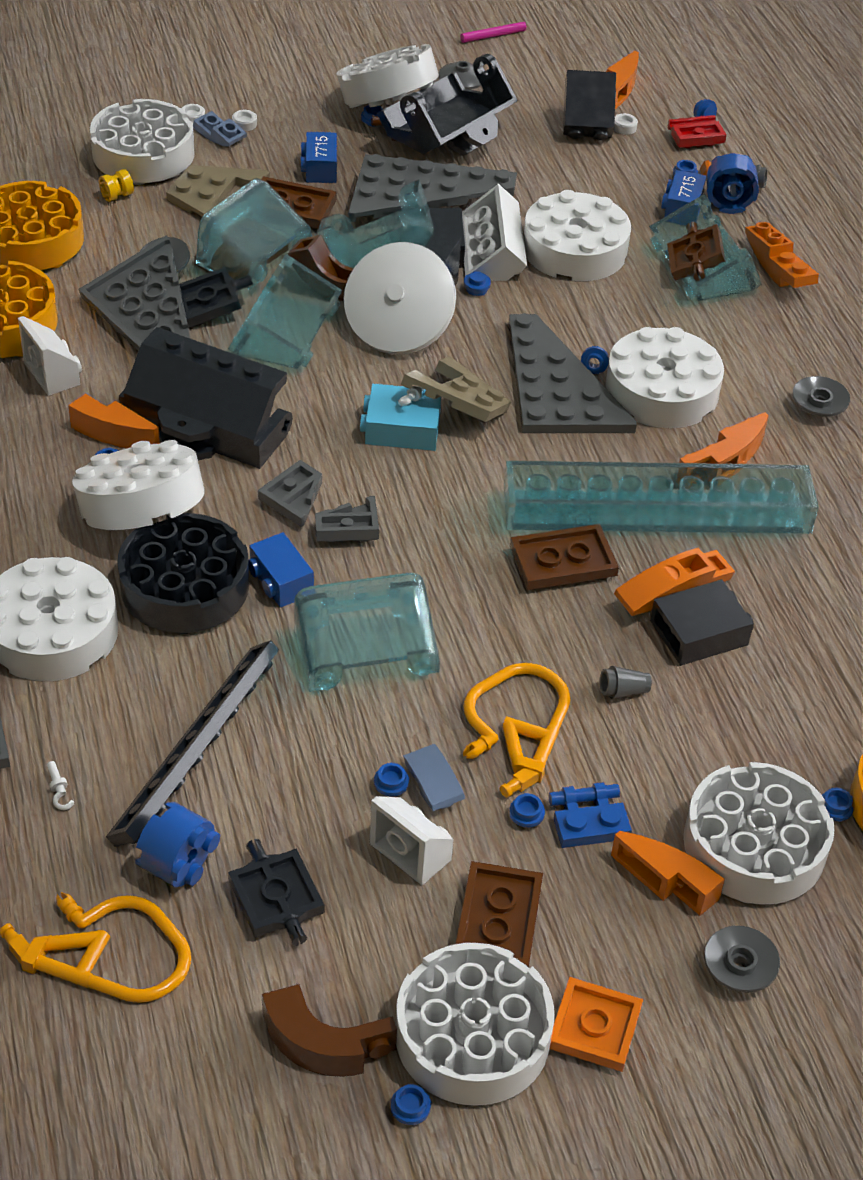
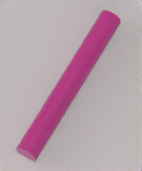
(493, 32)

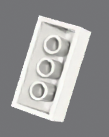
(494, 236)

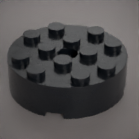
(183, 573)

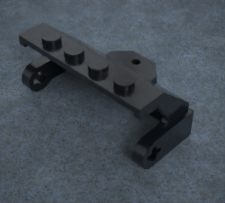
(451, 112)
(207, 398)

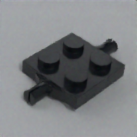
(212, 296)
(276, 892)

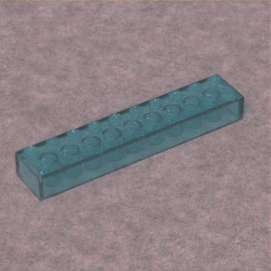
(660, 497)

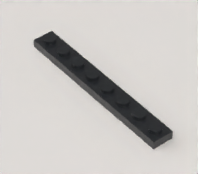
(189, 749)

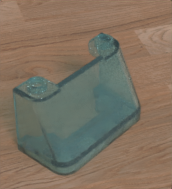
(408, 225)
(248, 231)
(728, 278)
(286, 316)
(364, 626)

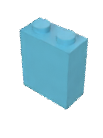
(400, 426)

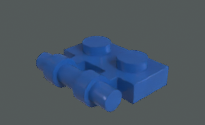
(588, 824)

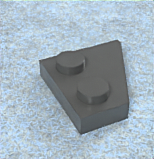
(293, 492)
(348, 523)

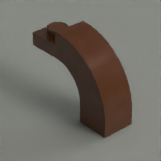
(316, 256)
(320, 1046)

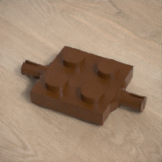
(696, 252)

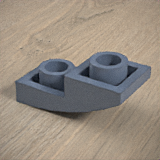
(217, 130)
(434, 777)

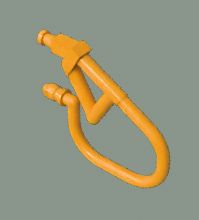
(526, 770)
(33, 955)

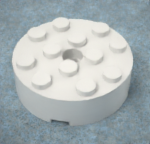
(388, 75)
(144, 138)
(576, 235)
(665, 377)
(138, 485)
(55, 618)
(760, 832)
(439, 1031)

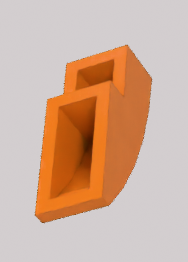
(111, 423)
(668, 870)

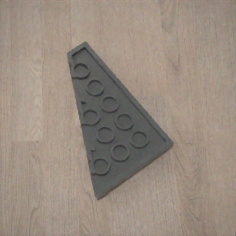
(443, 184)
(140, 294)
(556, 387)

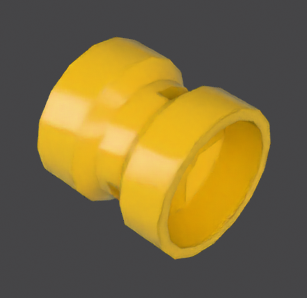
(116, 185)

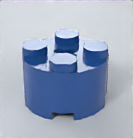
(732, 182)
(176, 845)

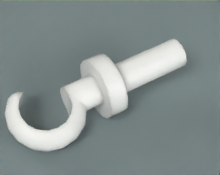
(413, 394)
(58, 785)

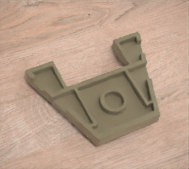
(207, 186)
(464, 390)

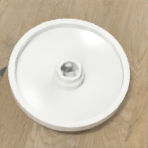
(400, 298)

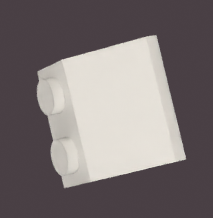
(48, 357)
(409, 838)

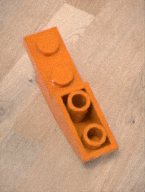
(625, 76)
(777, 256)
(734, 443)
(672, 576)

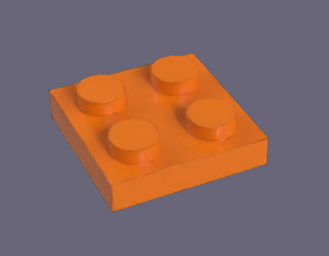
(595, 1024)

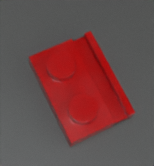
(696, 131)

